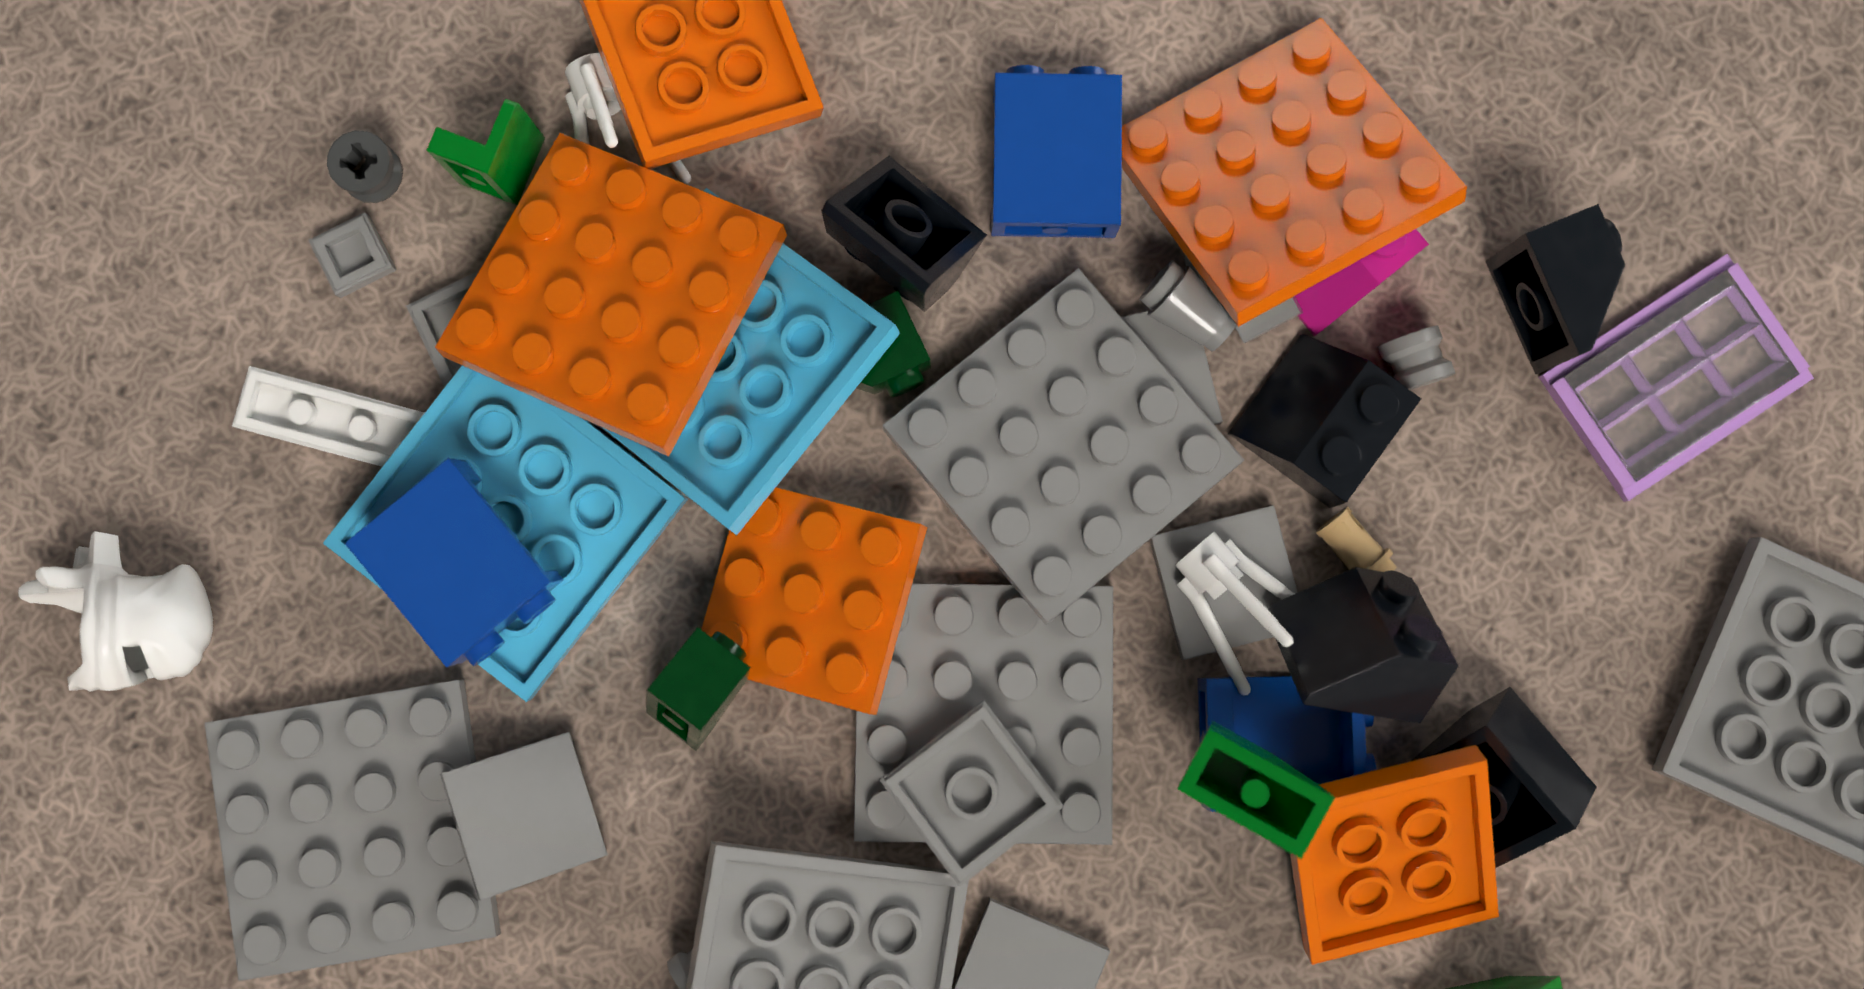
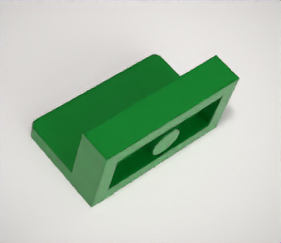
(500, 165)

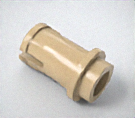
(1354, 543)

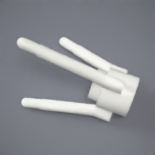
(595, 96)
(1214, 569)

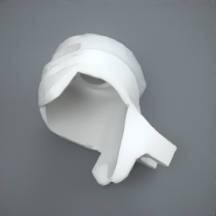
(128, 622)

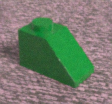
(1255, 789)

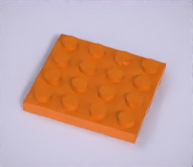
(1285, 170)
(613, 293)

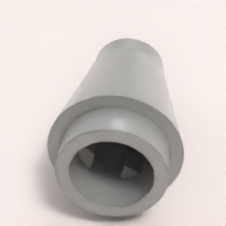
(1187, 306)

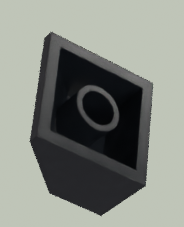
(902, 232)
(1560, 285)
(1324, 418)
(1365, 645)
(1532, 779)

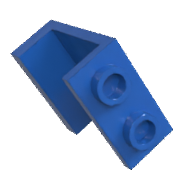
(1057, 153)
(453, 565)
(1309, 738)

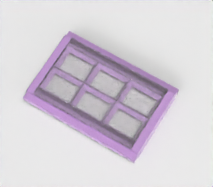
(1677, 377)

